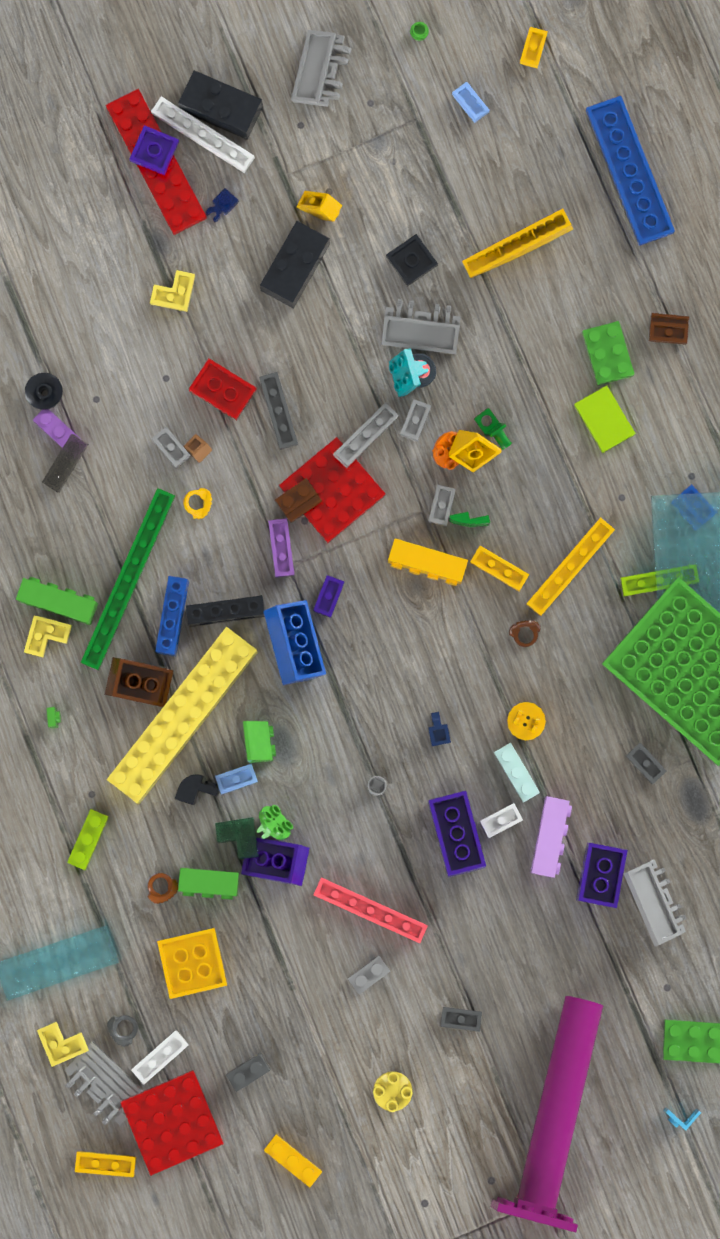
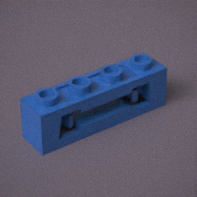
(172, 616)

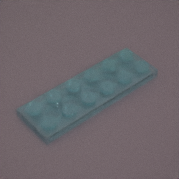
(57, 962)

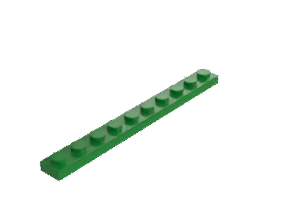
(128, 579)

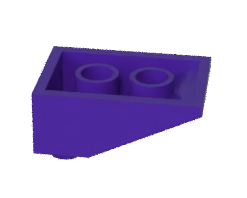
(277, 862)

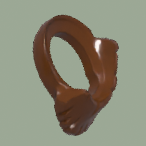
(515, 629)

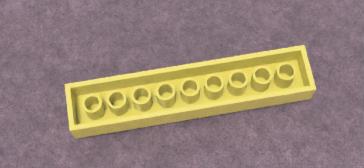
(182, 715)

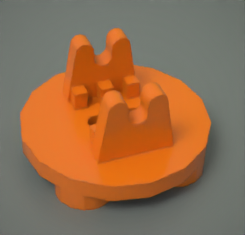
(440, 450)

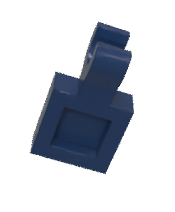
(438, 733)

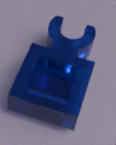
(224, 203)

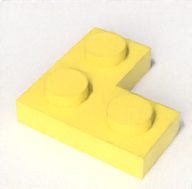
(177, 296)
(41, 631)
(57, 1048)

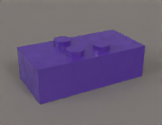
(457, 834)

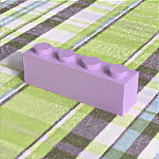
(550, 836)

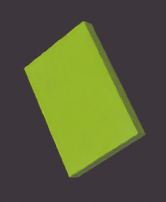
(604, 419)

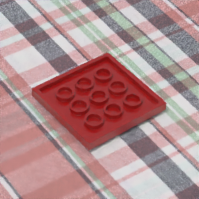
(343, 491)
(171, 1122)

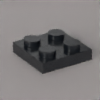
(411, 260)

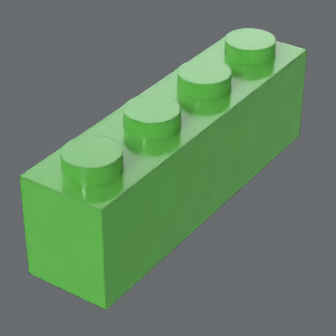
(56, 601)

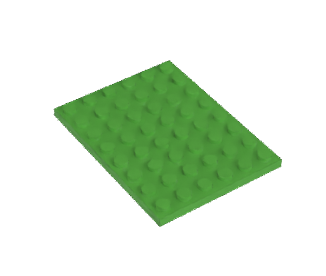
(675, 664)

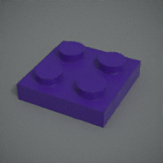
(154, 150)

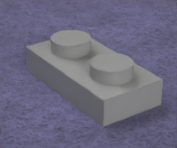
(415, 420)
(171, 447)
(441, 505)
(369, 975)

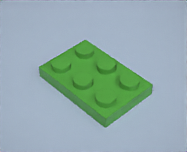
(608, 353)
(691, 1041)

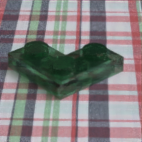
(241, 831)

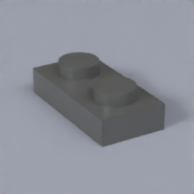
(646, 763)
(461, 1019)

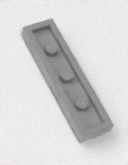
(366, 435)

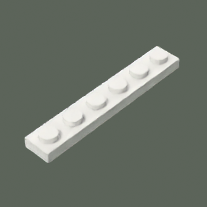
(202, 134)

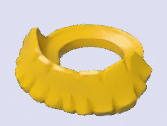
(205, 495)

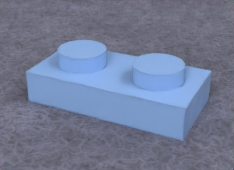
(236, 779)

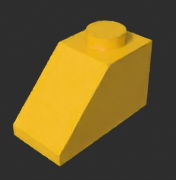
(319, 205)

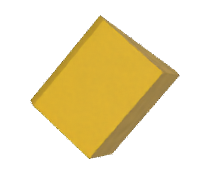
(472, 450)

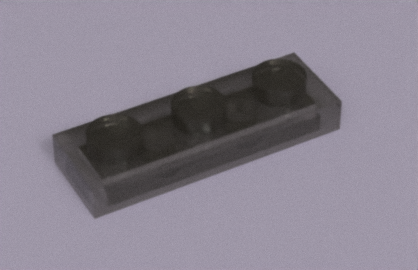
(65, 463)

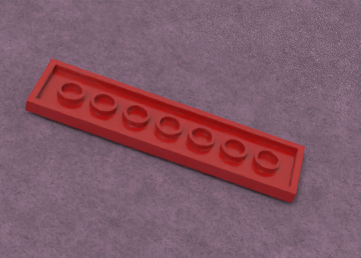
(170, 190)

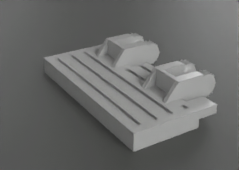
(317, 65)
(421, 332)
(654, 902)
(106, 1079)

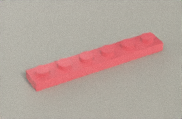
(370, 910)

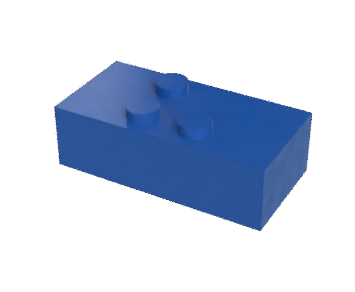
(294, 642)

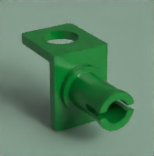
(494, 430)

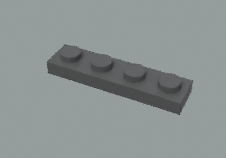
(278, 410)

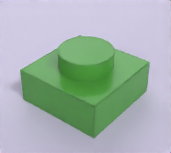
(53, 717)

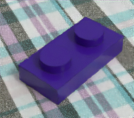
(328, 596)

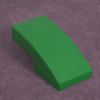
(464, 520)

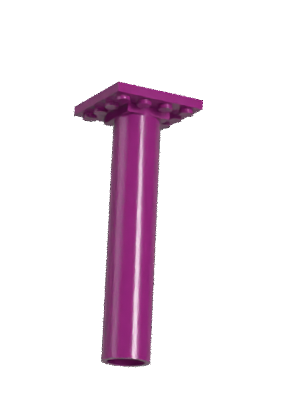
(556, 1117)

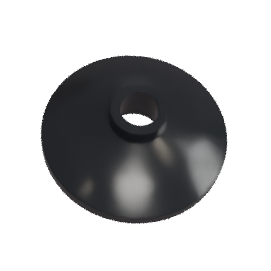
(42, 382)

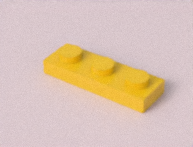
(499, 568)
(293, 1160)
(105, 1164)

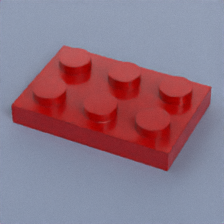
(222, 389)

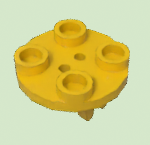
(534, 725)

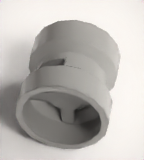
(374, 785)

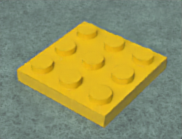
(192, 963)

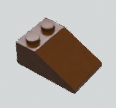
(138, 682)

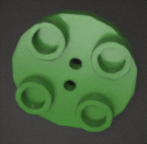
(274, 823)

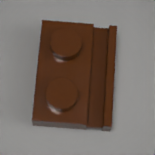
(669, 328)
(298, 500)

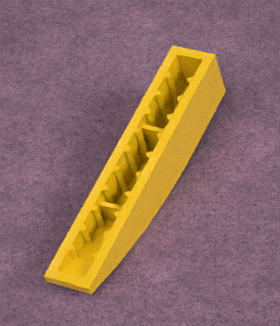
(519, 243)

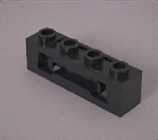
(225, 611)

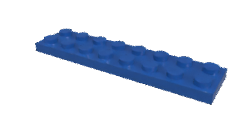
(630, 170)

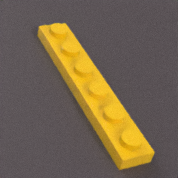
(570, 566)

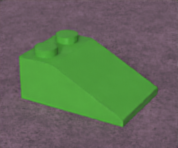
(258, 741)

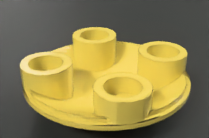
(392, 1091)

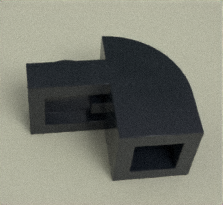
(190, 787)

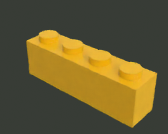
(427, 561)

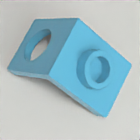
(676, 1122)

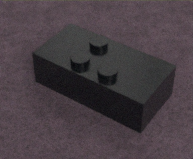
(220, 104)
(295, 264)

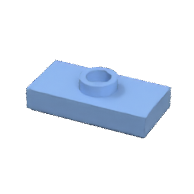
(470, 102)

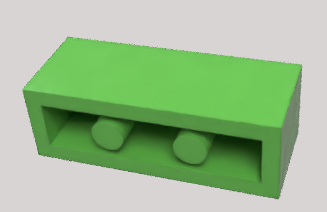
(208, 883)

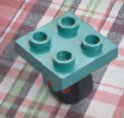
(411, 371)

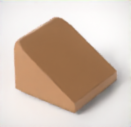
(197, 448)

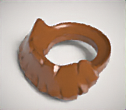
(156, 897)

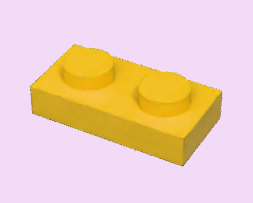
(533, 47)

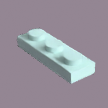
(516, 772)

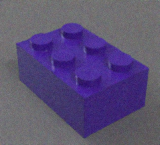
(601, 875)

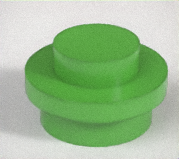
(419, 31)

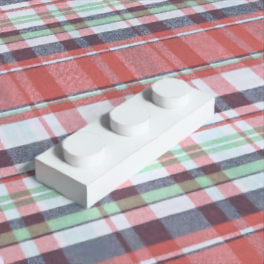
(160, 1057)

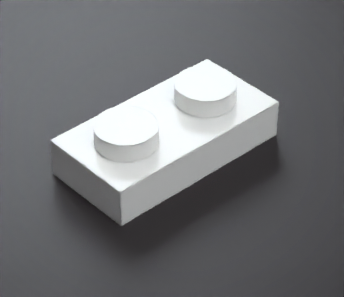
(501, 820)

